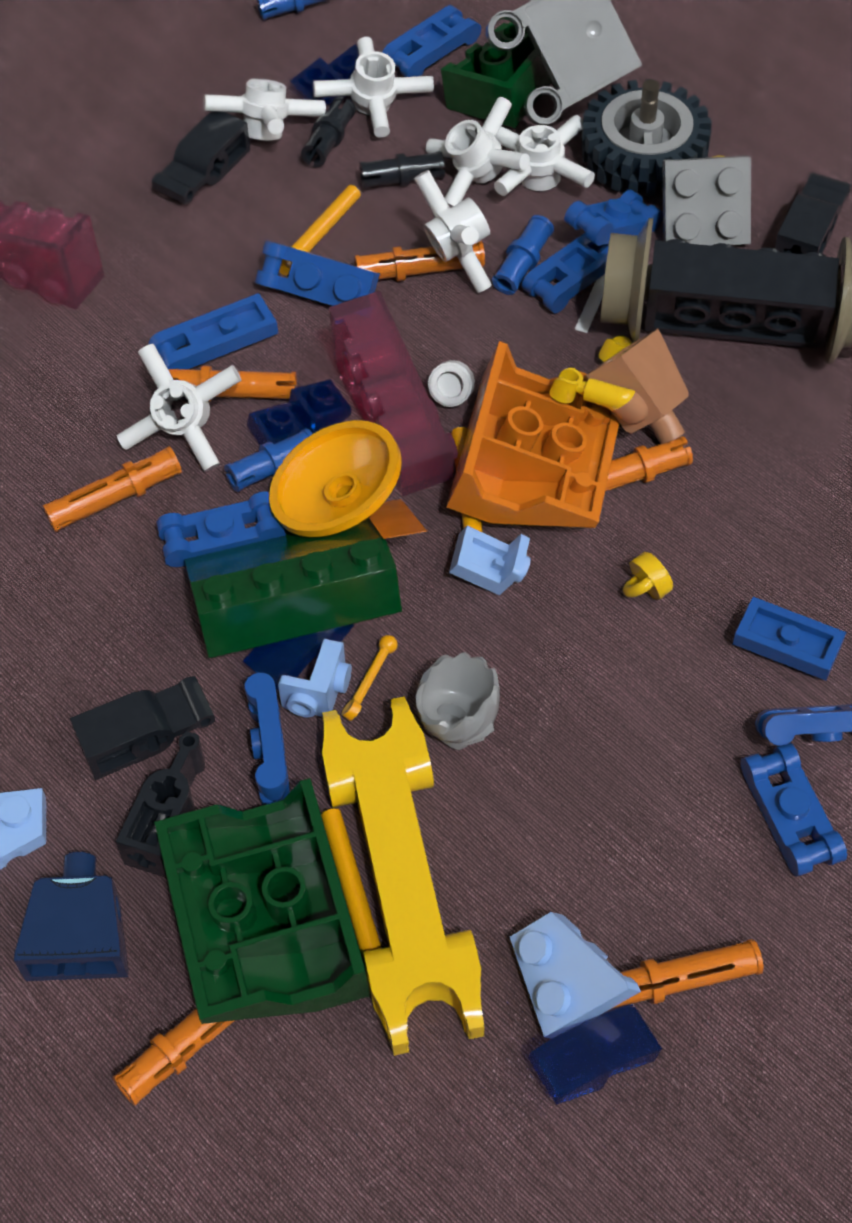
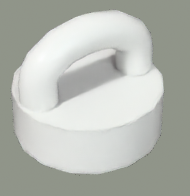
(451, 383)

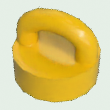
(648, 577)

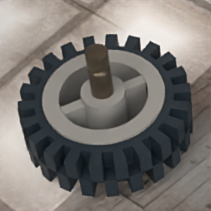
(638, 128)

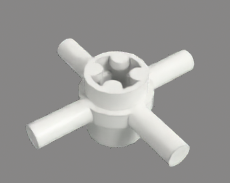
(373, 85)
(264, 107)
(477, 151)
(546, 156)
(455, 230)
(195, 412)

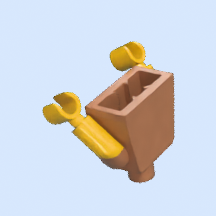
(634, 382)

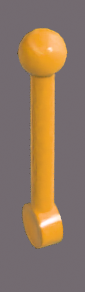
(387, 645)

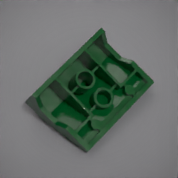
(292, 587)
(261, 910)

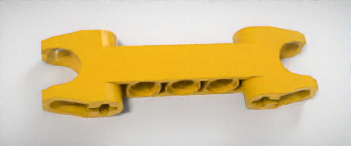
(419, 957)

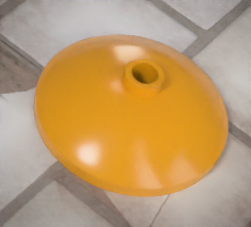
(335, 479)

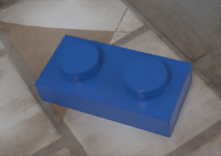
(789, 638)

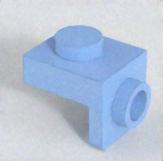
(490, 561)
(319, 693)

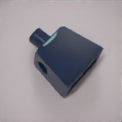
(73, 926)

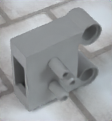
(576, 42)

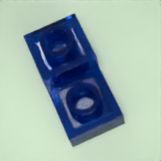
(338, 69)
(308, 407)
(292, 655)
(592, 1052)

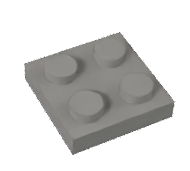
(707, 200)

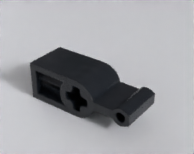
(204, 156)
(813, 215)
(139, 725)
(161, 797)

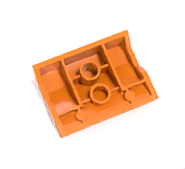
(530, 454)

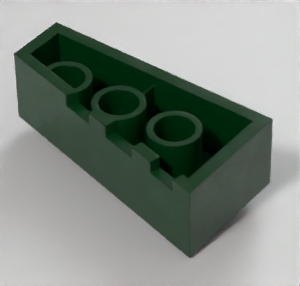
(489, 74)

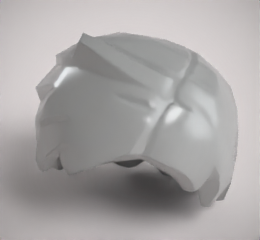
(458, 700)

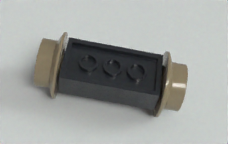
(730, 292)

